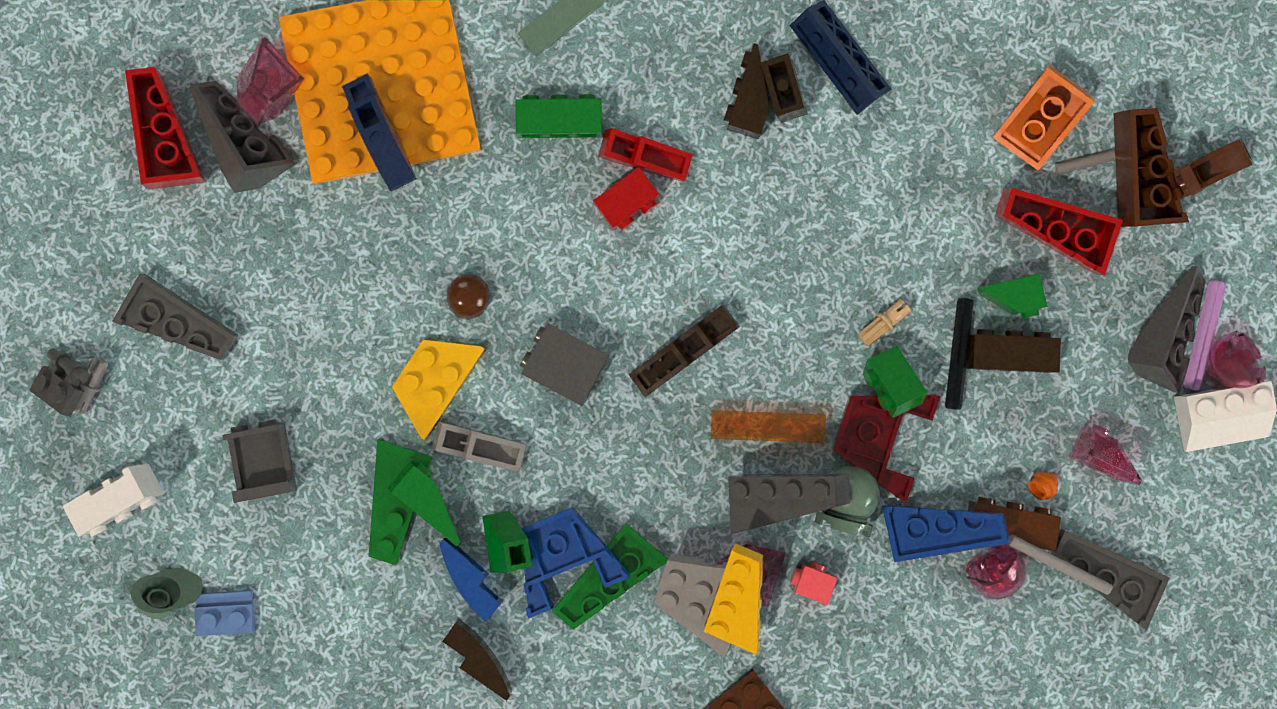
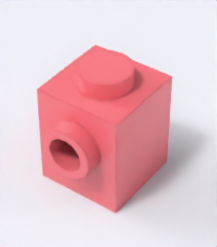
(813, 582)

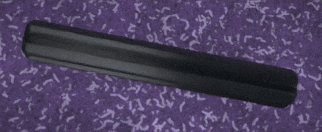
(959, 353)

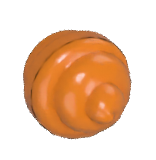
(1043, 485)

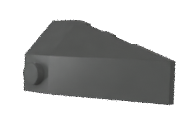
(241, 149)
(1161, 344)

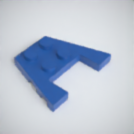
(560, 545)

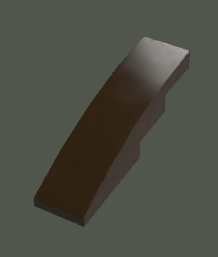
(684, 350)

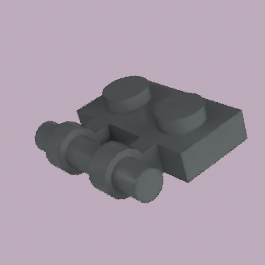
(55, 389)

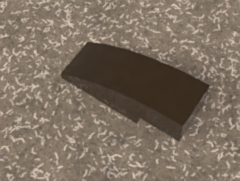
(479, 659)

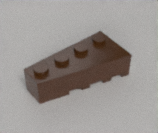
(1144, 171)

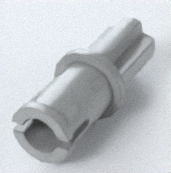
(96, 370)

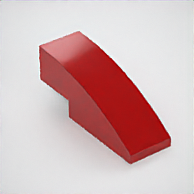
(645, 153)

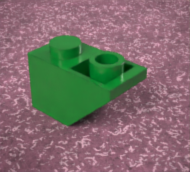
(505, 543)

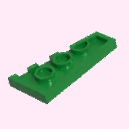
(389, 515)
(588, 592)

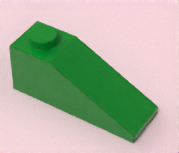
(422, 496)

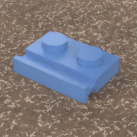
(224, 613)

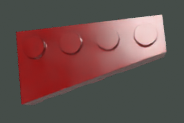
(1062, 227)

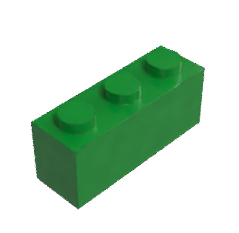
(558, 117)

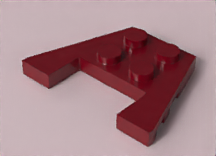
(869, 435)

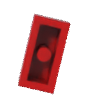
(627, 199)

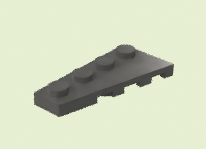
(173, 319)

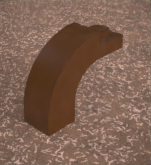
(1212, 167)

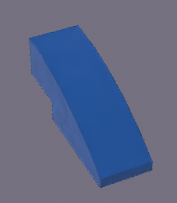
(468, 579)

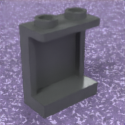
(563, 364)
(260, 461)

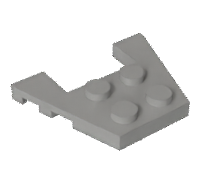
(689, 593)

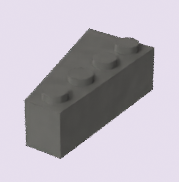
(773, 498)

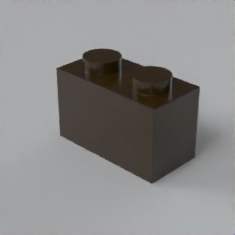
(784, 88)

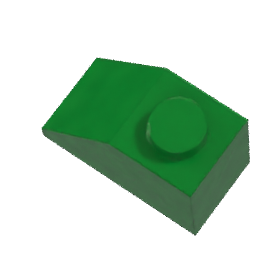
(1017, 295)

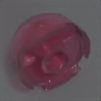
(1235, 362)
(997, 573)

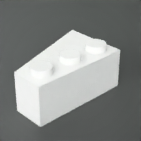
(114, 500)

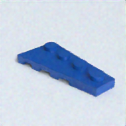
(934, 532)

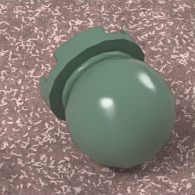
(864, 501)

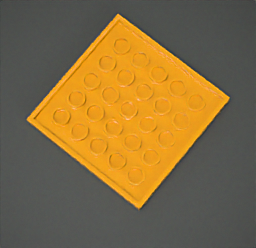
(416, 69)

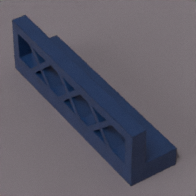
(837, 58)

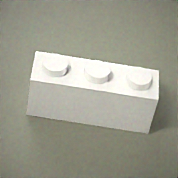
(1225, 415)

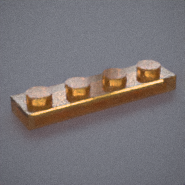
(768, 426)

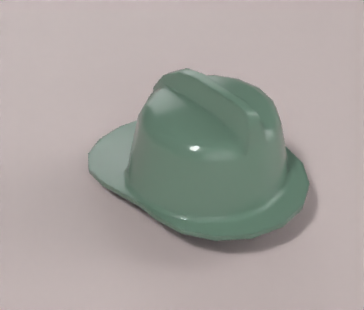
(165, 591)

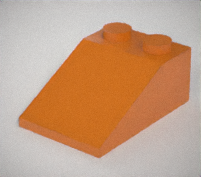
(1044, 117)

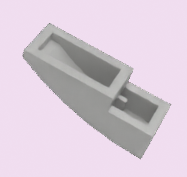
(478, 446)

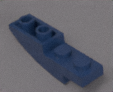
(377, 132)

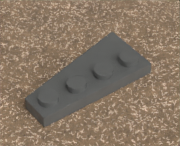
(1135, 587)

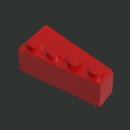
(159, 135)

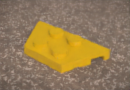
(433, 380)

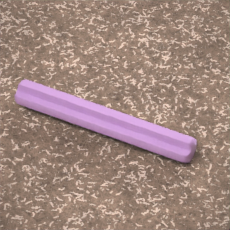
(1204, 335)

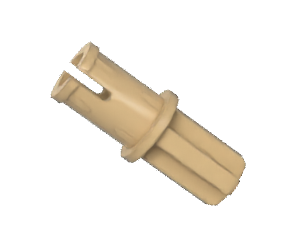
(884, 322)

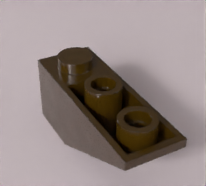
(752, 104)

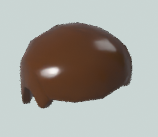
(468, 296)

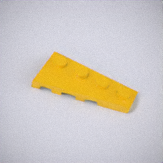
(738, 601)

